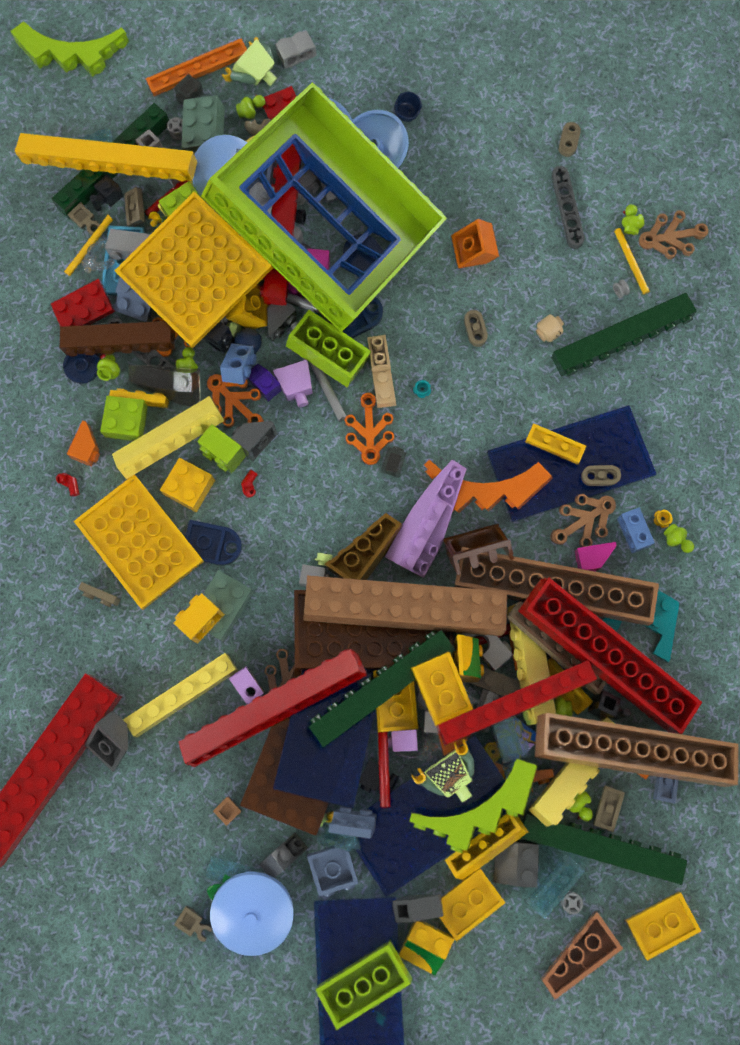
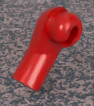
(70, 482)
(247, 484)

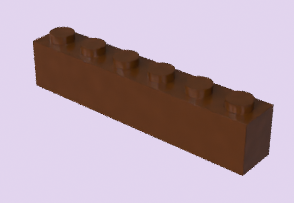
(116, 338)

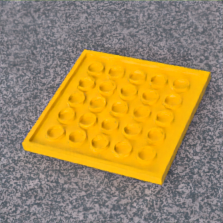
(193, 269)

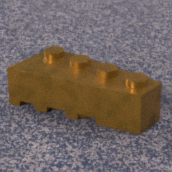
(365, 551)

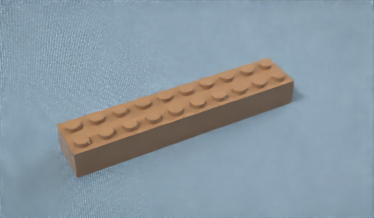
(599, 592)
(405, 605)
(636, 750)

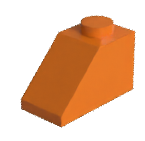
(84, 446)

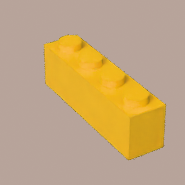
(486, 847)

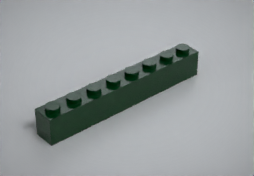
(82, 185)
(624, 334)
(378, 690)
(607, 849)

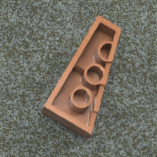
(583, 954)

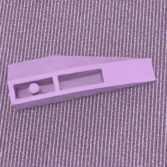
(427, 522)

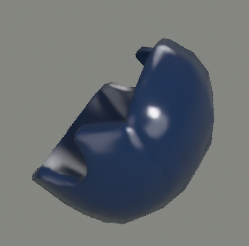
(407, 103)
(248, 337)

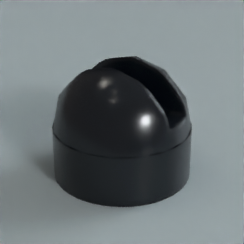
(300, 216)

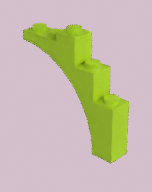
(69, 54)
(460, 828)

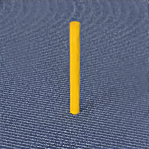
(93, 239)
(631, 260)

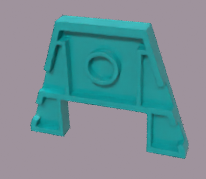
(663, 624)

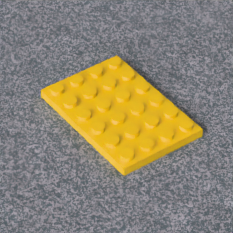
(138, 541)

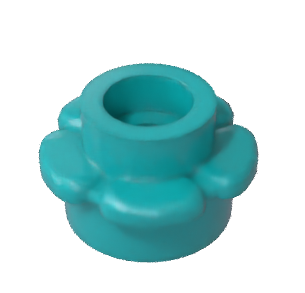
(422, 384)

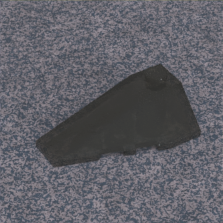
(177, 384)

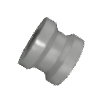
(174, 124)
(574, 905)

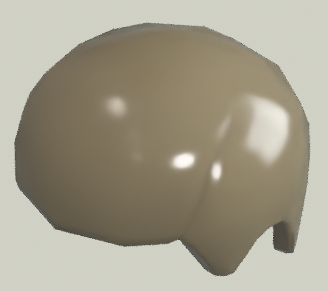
(254, 128)

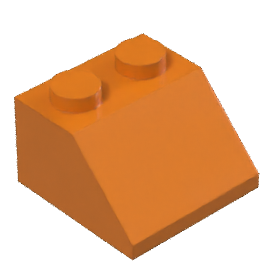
(475, 244)

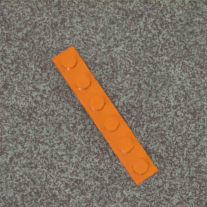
(196, 67)

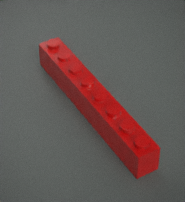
(516, 703)

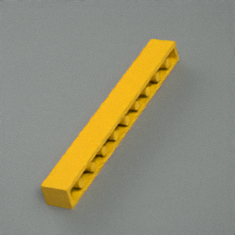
(106, 157)

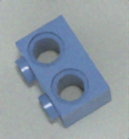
(238, 363)
(635, 530)

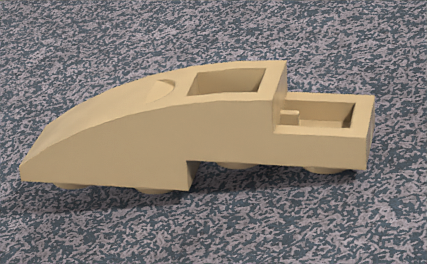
(381, 371)

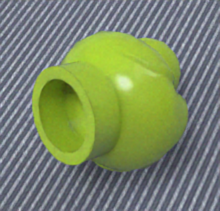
(247, 106)
(631, 222)
(188, 361)
(107, 367)
(677, 536)
(563, 707)
(580, 801)

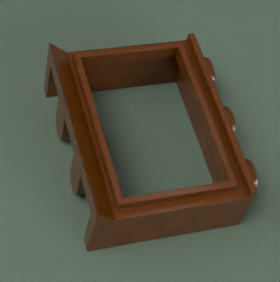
(480, 541)

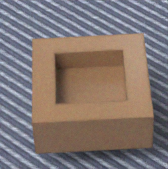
(227, 810)

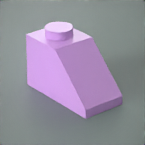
(403, 740)

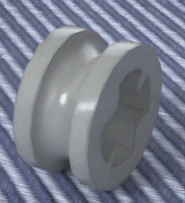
(621, 288)

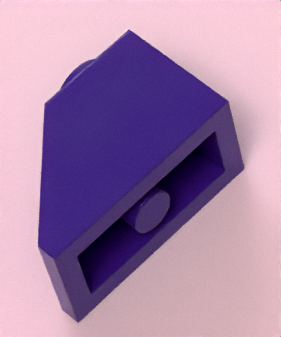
(264, 382)

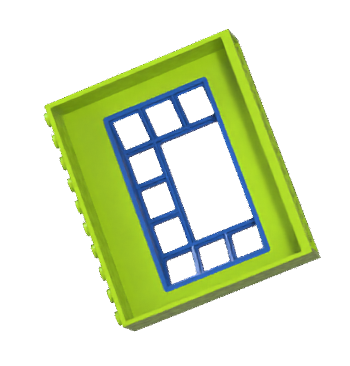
(349, 169)

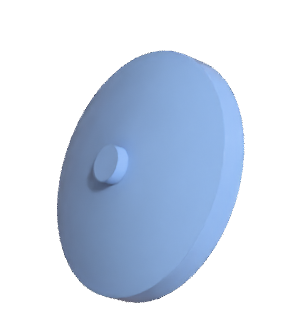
(386, 132)
(212, 156)
(251, 913)

